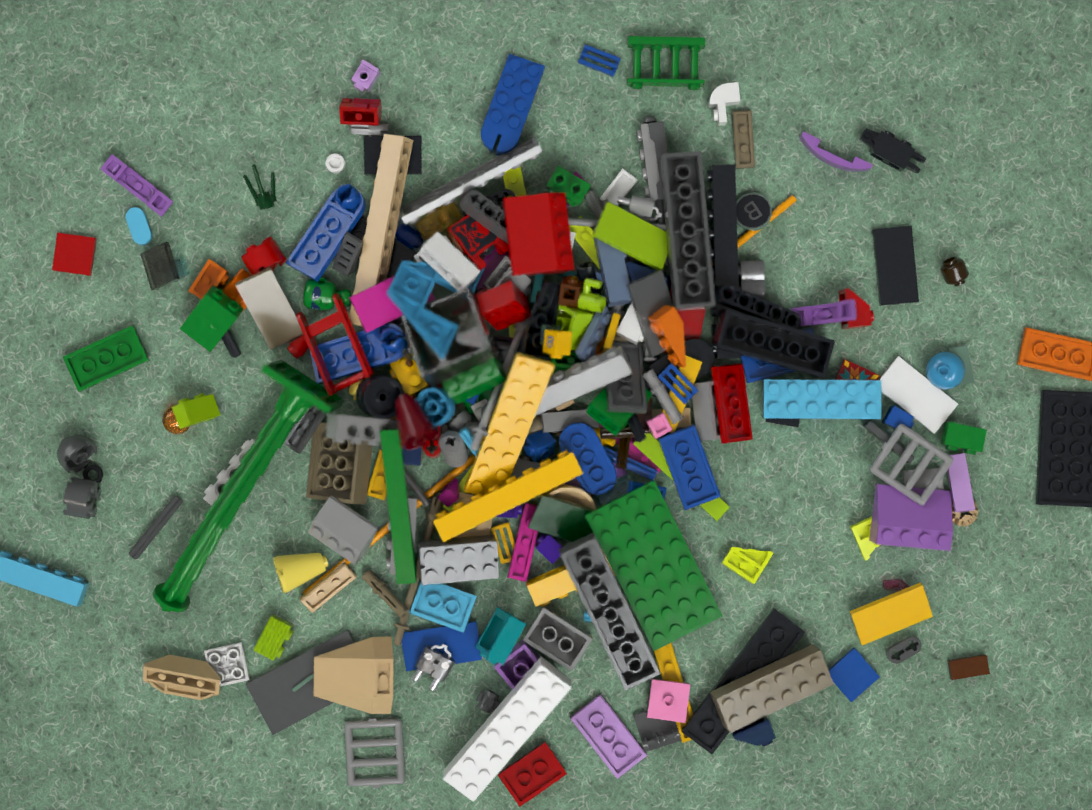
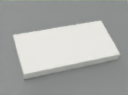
(916, 395)

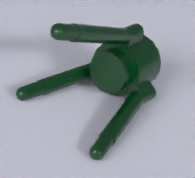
(265, 199)

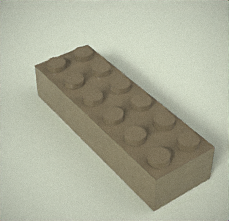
(771, 688)

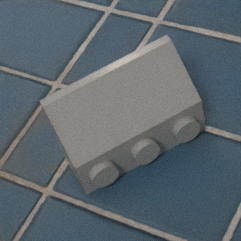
(706, 411)
(343, 530)
(557, 638)

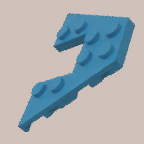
(410, 293)

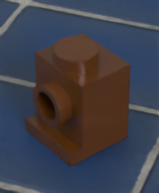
(567, 296)

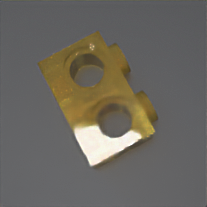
(438, 220)

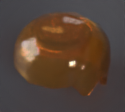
(170, 422)

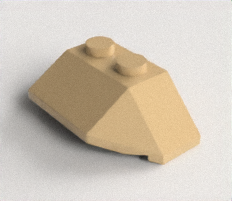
(182, 677)

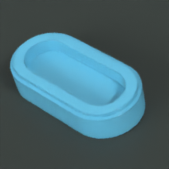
(139, 226)

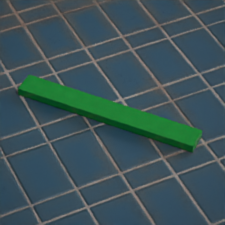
(398, 507)

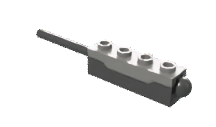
(653, 146)

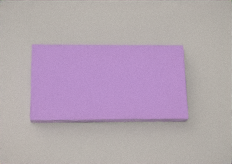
(608, 736)

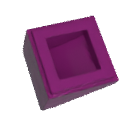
(449, 493)

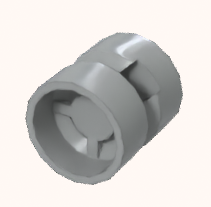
(464, 419)

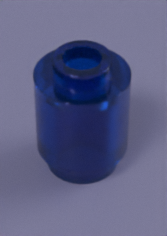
(409, 236)

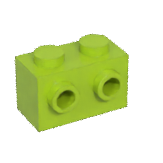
(195, 411)

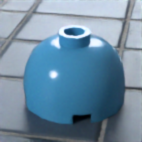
(945, 370)
(437, 405)

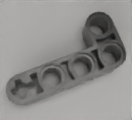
(490, 222)

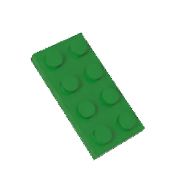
(106, 358)

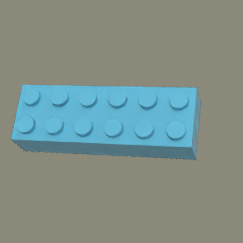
(822, 399)

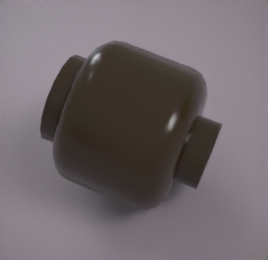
(954, 271)

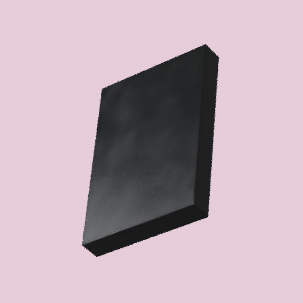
(372, 152)

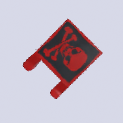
(476, 239)

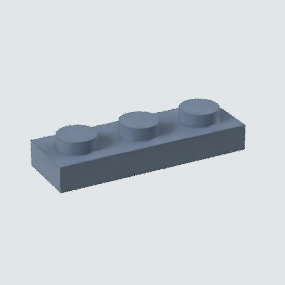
(593, 335)

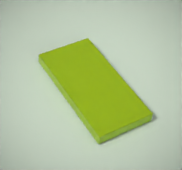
(632, 236)

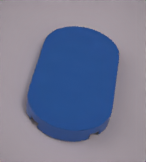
(597, 467)

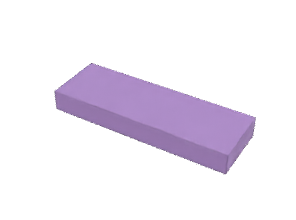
(960, 484)

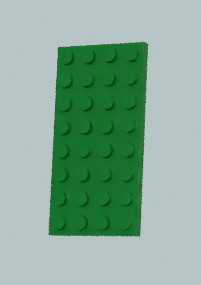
(653, 565)

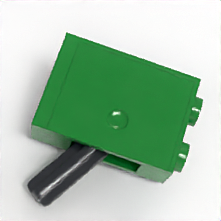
(212, 321)
(616, 421)

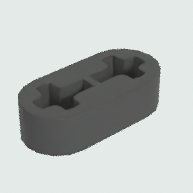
(901, 645)

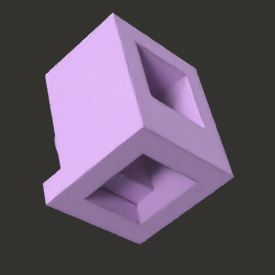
(365, 84)

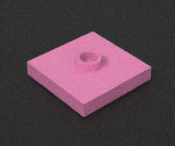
(668, 700)

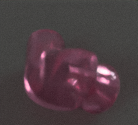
(896, 584)

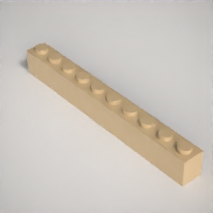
(383, 214)

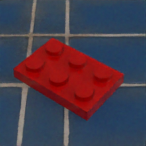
(532, 773)

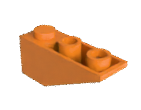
(670, 330)

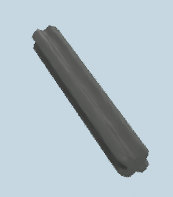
(155, 527)

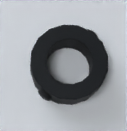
(97, 468)

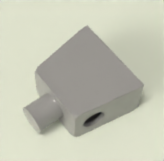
(503, 274)

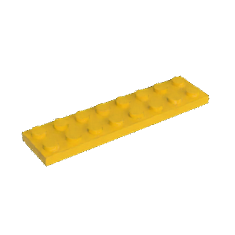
(509, 423)

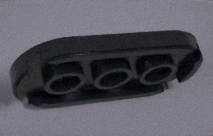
(695, 349)

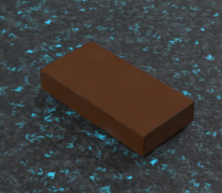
(968, 667)

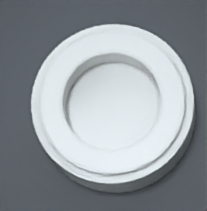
(335, 163)

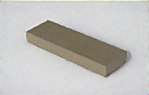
(743, 139)

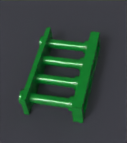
(675, 45)

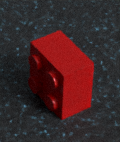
(504, 305)

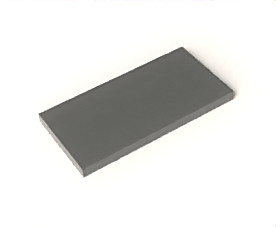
(274, 689)

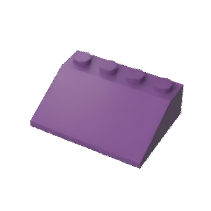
(907, 524)

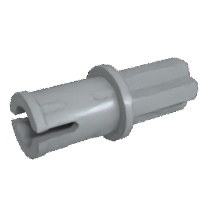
(370, 129)

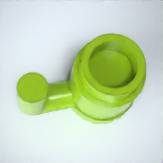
(591, 301)

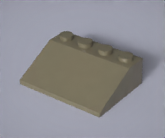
(338, 469)

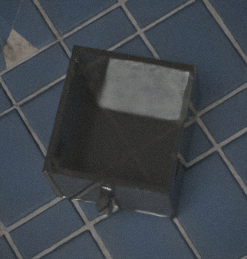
(470, 345)

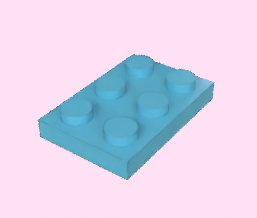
(444, 605)

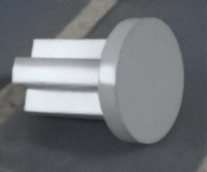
(648, 359)

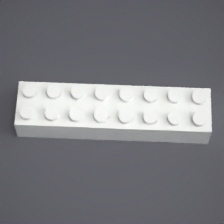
(507, 729)

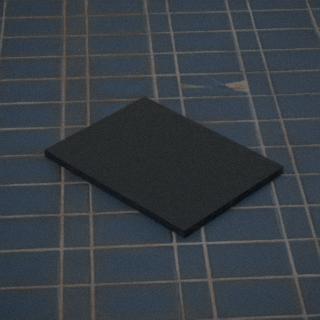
(1065, 449)

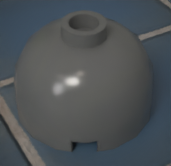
(72, 453)

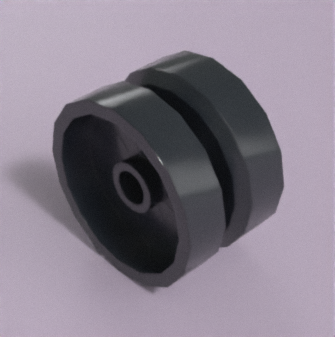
(378, 387)

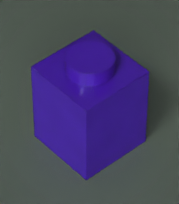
(549, 547)

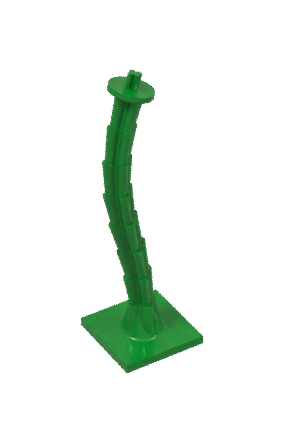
(294, 401)

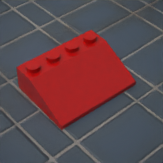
(538, 234)

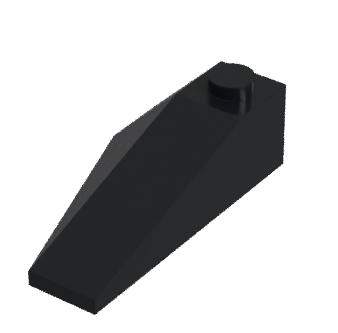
(543, 313)

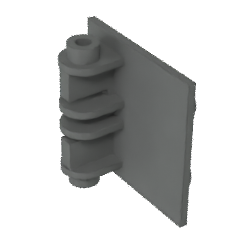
(656, 732)

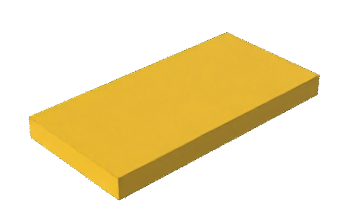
(891, 613)

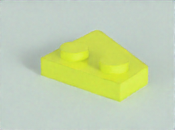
(862, 534)
(747, 562)

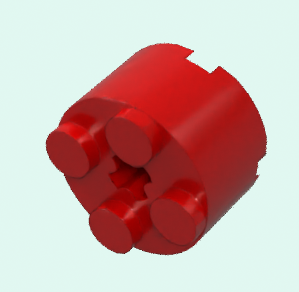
(263, 256)

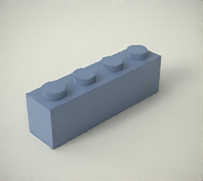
(613, 273)

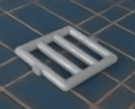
(932, 450)
(398, 760)

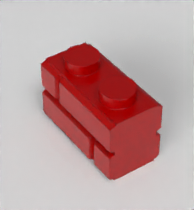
(360, 111)

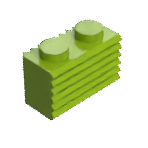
(273, 637)

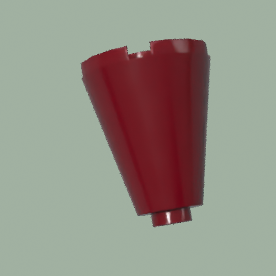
(413, 423)

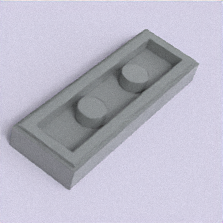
(559, 420)

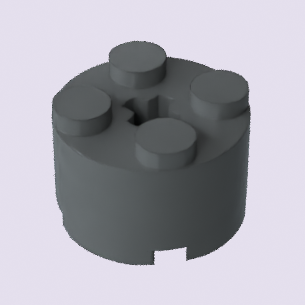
(81, 498)

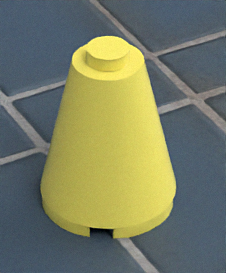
(298, 569)

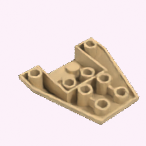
(357, 675)

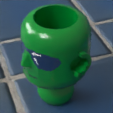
(319, 294)

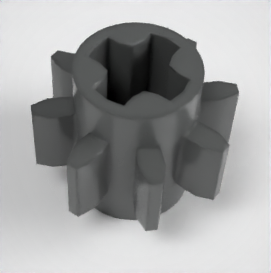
(488, 700)

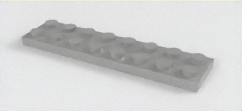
(463, 184)

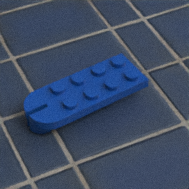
(511, 104)
(327, 232)
(343, 361)

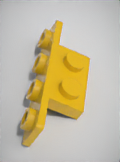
(407, 376)

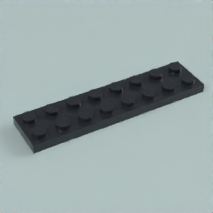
(769, 644)

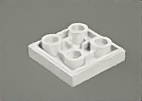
(228, 663)

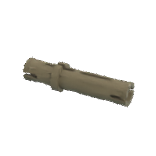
(379, 587)

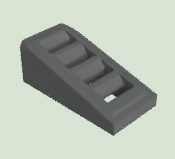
(342, 264)

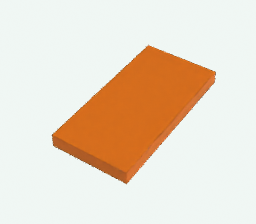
(1056, 354)

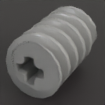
(453, 449)

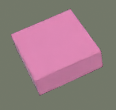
(659, 425)

